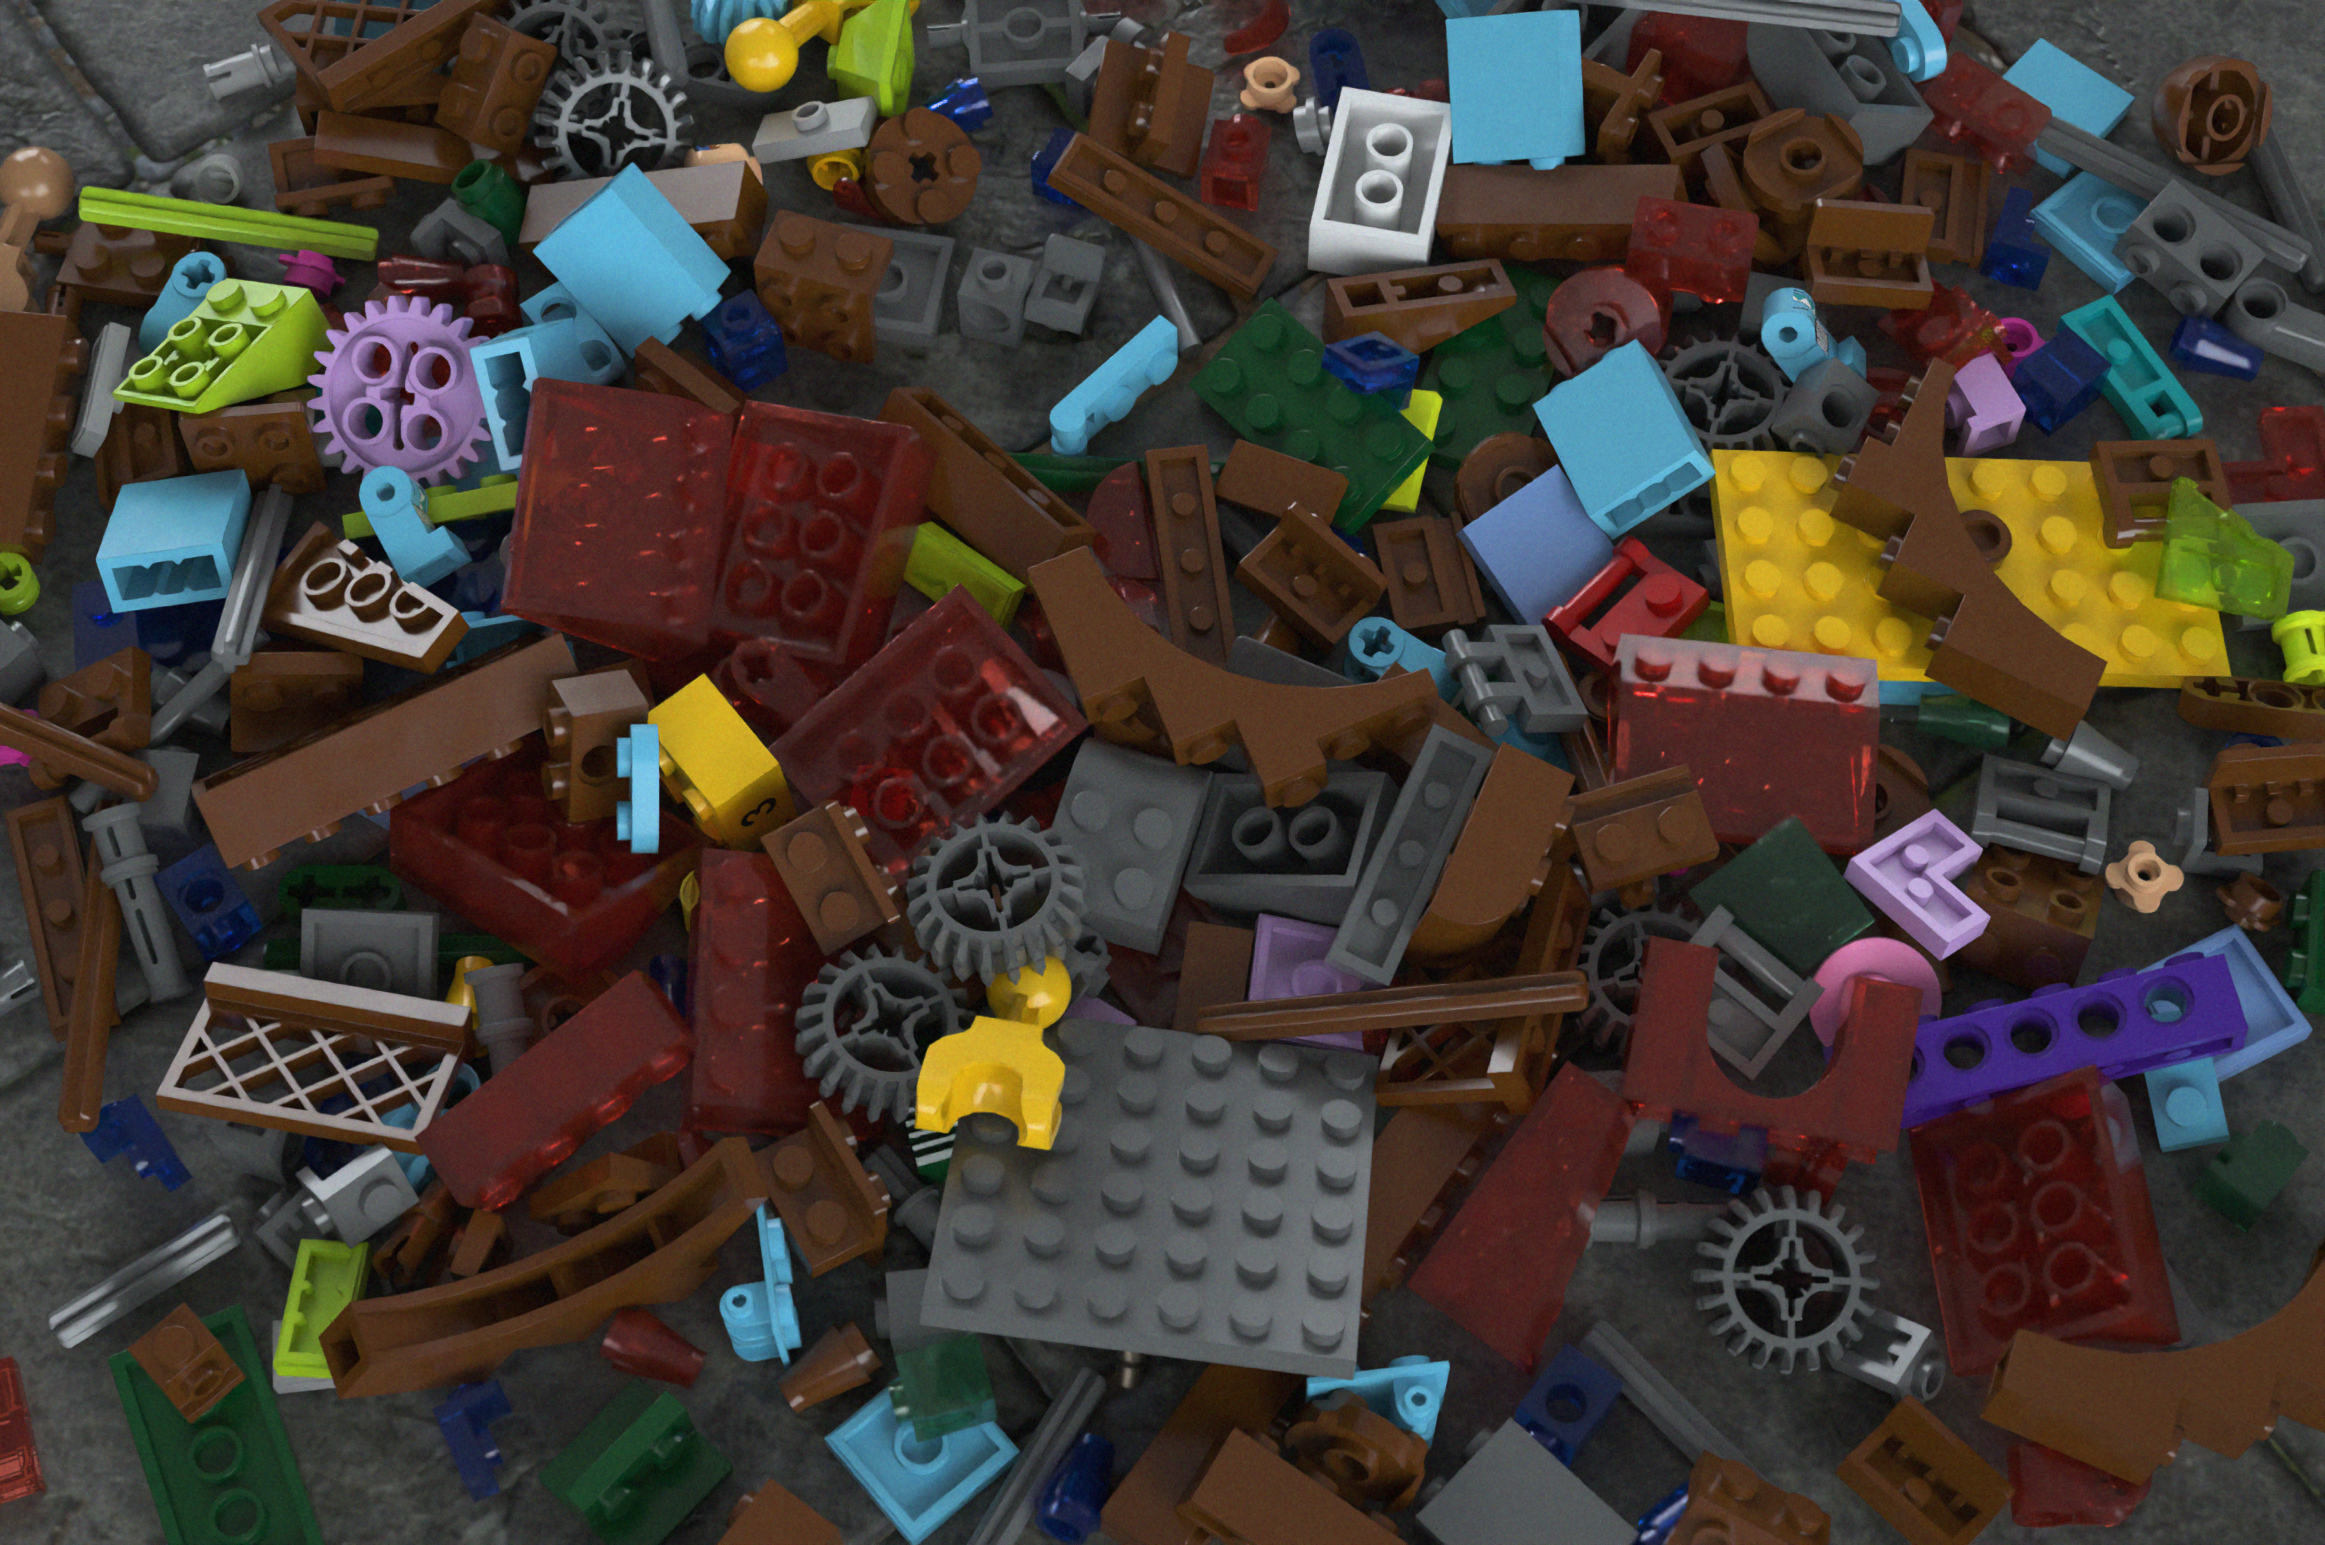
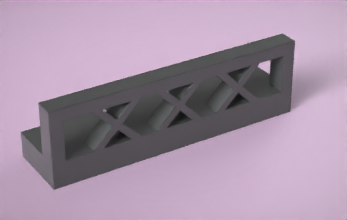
(1408, 858)

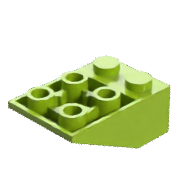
(232, 349)

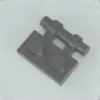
(1529, 679)

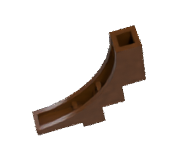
(1981, 631)
(1205, 710)
(551, 1298)
(2137, 1407)

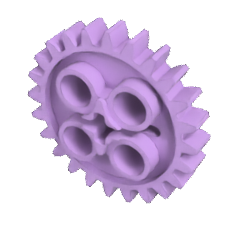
(354, 385)

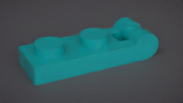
(2136, 374)

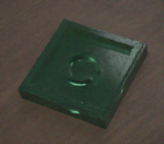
(1786, 898)

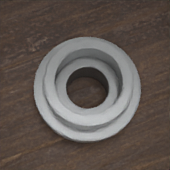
(1313, 126)

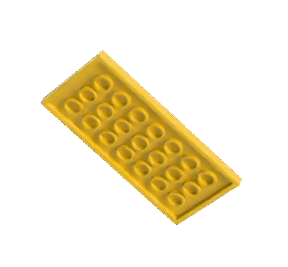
(1813, 581)

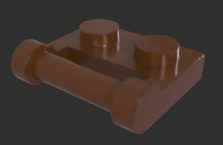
(2143, 475)
(101, 703)

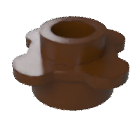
(2251, 902)

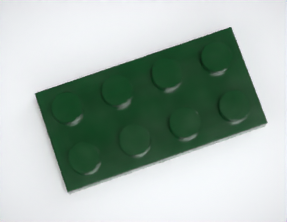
(1492, 372)
(1281, 399)
(232, 1468)

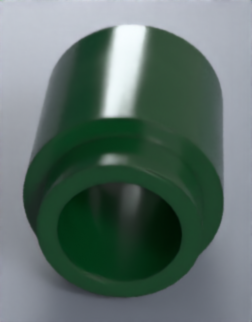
(493, 196)

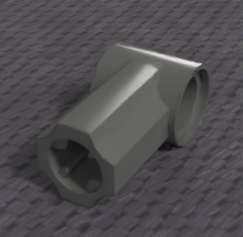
(2269, 321)

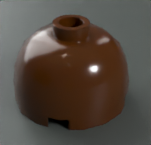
(2211, 113)

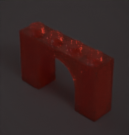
(1850, 1106)

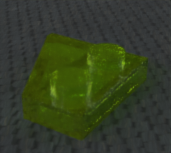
(2219, 559)

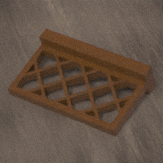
(380, 65)
(333, 1021)
(1517, 1045)

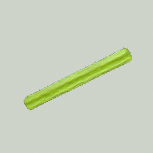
(228, 223)

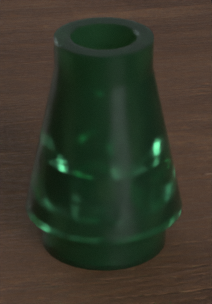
(1963, 720)

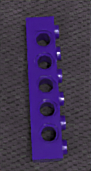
(2197, 985)

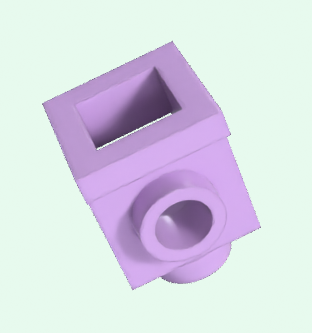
(1983, 408)

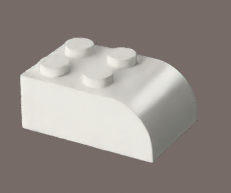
(1380, 184)

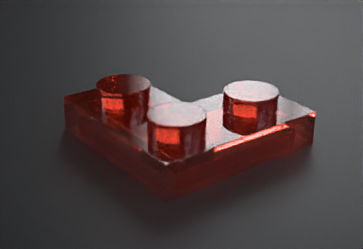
(2293, 458)

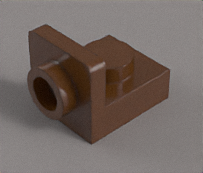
(471, 1250)

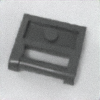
(2046, 799)
(1738, 1024)

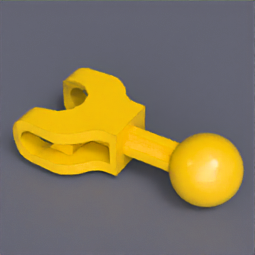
(764, 51)
(1002, 1060)

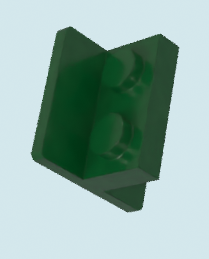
(636, 1469)

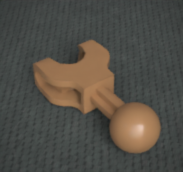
(35, 189)

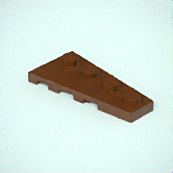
(358, 606)

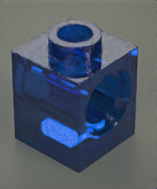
(744, 342)
(2060, 381)
(193, 885)
(1715, 1159)
(1585, 1385)

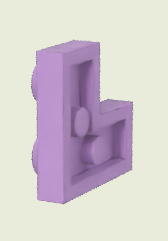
(1912, 884)

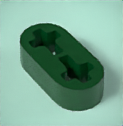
(340, 887)

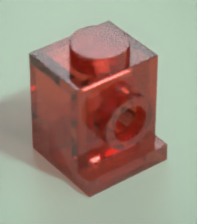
(1240, 152)

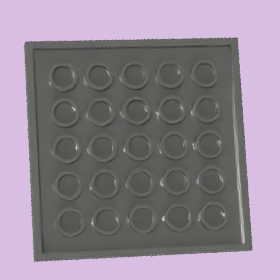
(1185, 1208)

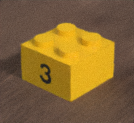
(719, 768)

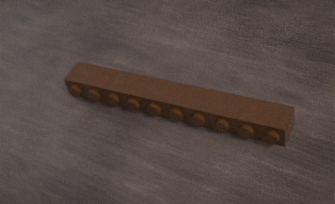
(1411, 1176)

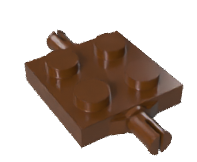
(119, 262)

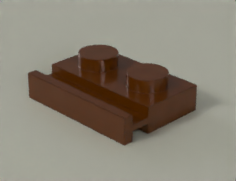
(1958, 200)
(139, 448)
(1428, 575)
(1640, 829)

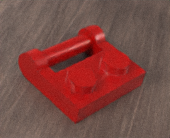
(1657, 606)

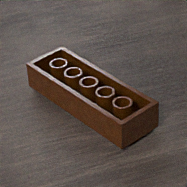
(382, 750)

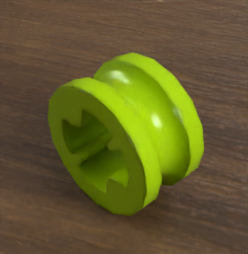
(27, 588)

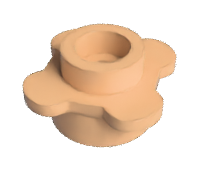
(1270, 73)
(2132, 890)

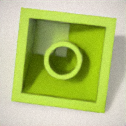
(876, 57)

